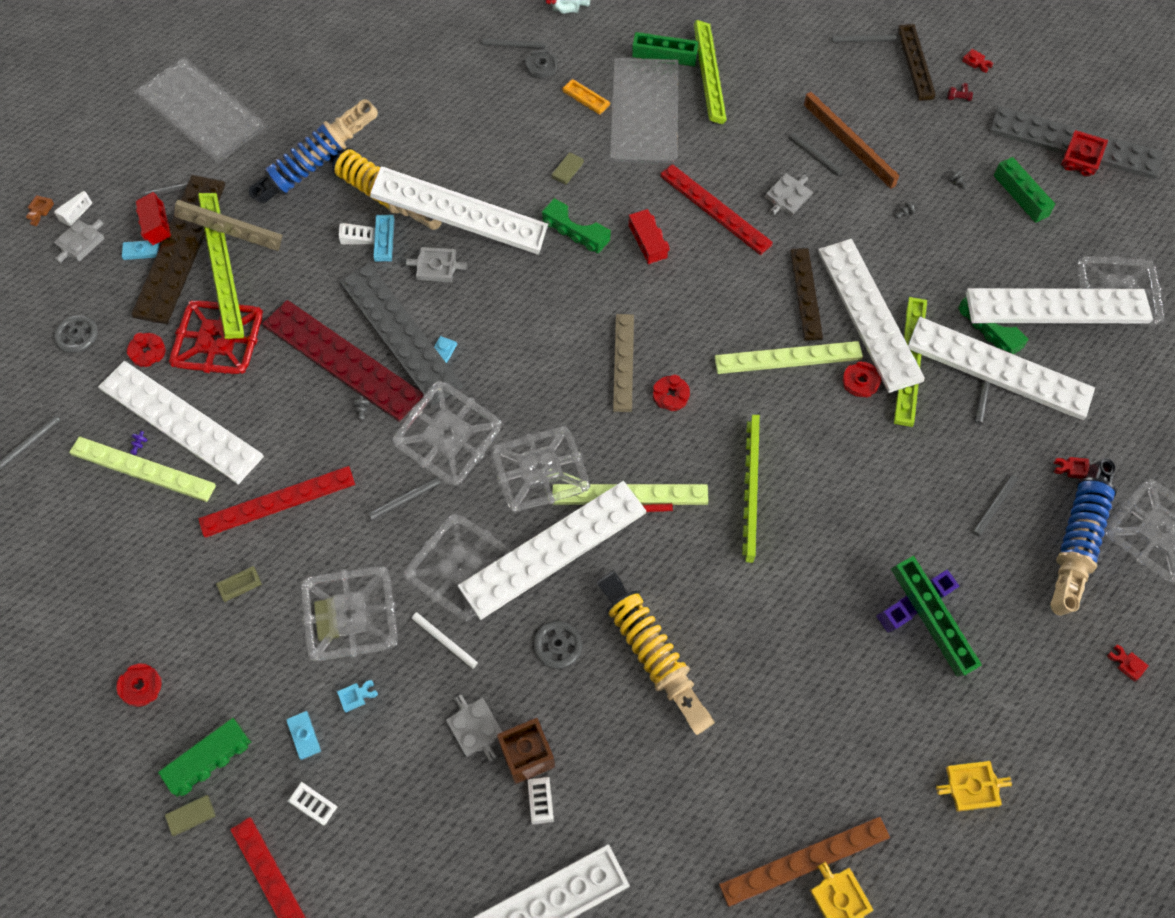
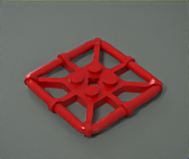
(206, 344)

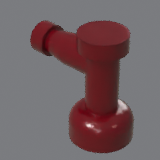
(953, 93)

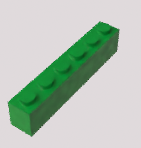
(936, 617)

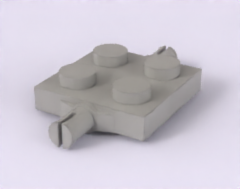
(788, 194)
(79, 240)
(436, 264)
(474, 727)

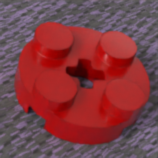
(141, 341)
(672, 383)
(858, 388)
(145, 695)

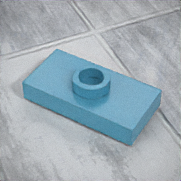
(139, 250)
(303, 735)

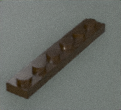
(916, 62)
(806, 294)

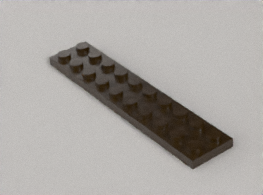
(174, 258)

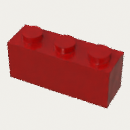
(152, 219)
(648, 236)

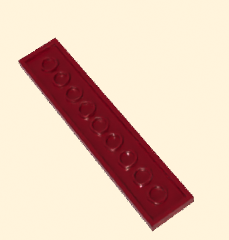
(343, 360)

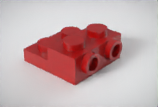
(1084, 153)

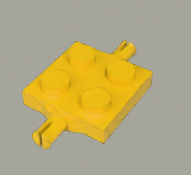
(973, 786)
(840, 895)

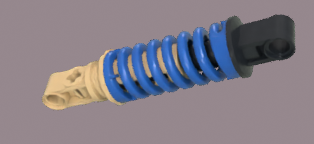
(312, 153)
(1083, 535)

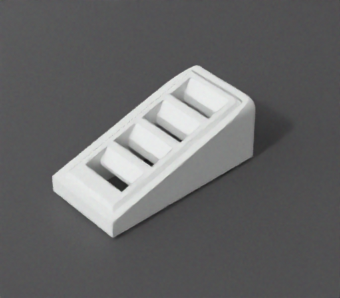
(69, 212)
(350, 229)
(310, 792)
(540, 818)

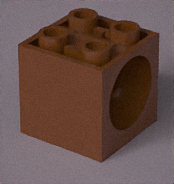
(526, 750)

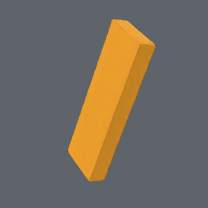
(586, 96)

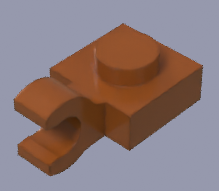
(39, 207)

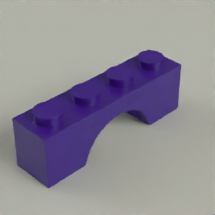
(903, 610)

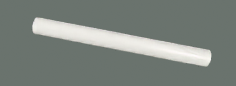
(444, 640)

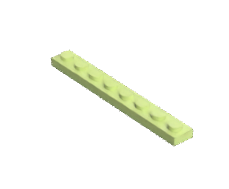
(788, 357)
(143, 469)
(646, 493)

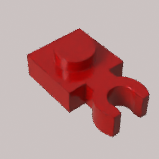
(976, 60)
(1074, 466)
(1129, 664)

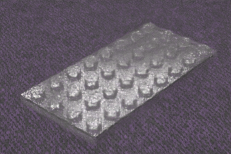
(201, 110)
(645, 111)

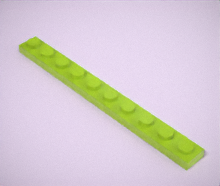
(222, 273)

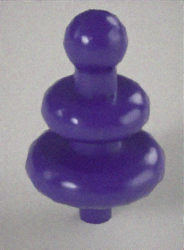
(137, 443)

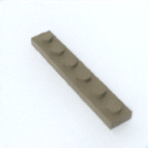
(227, 225)
(623, 363)

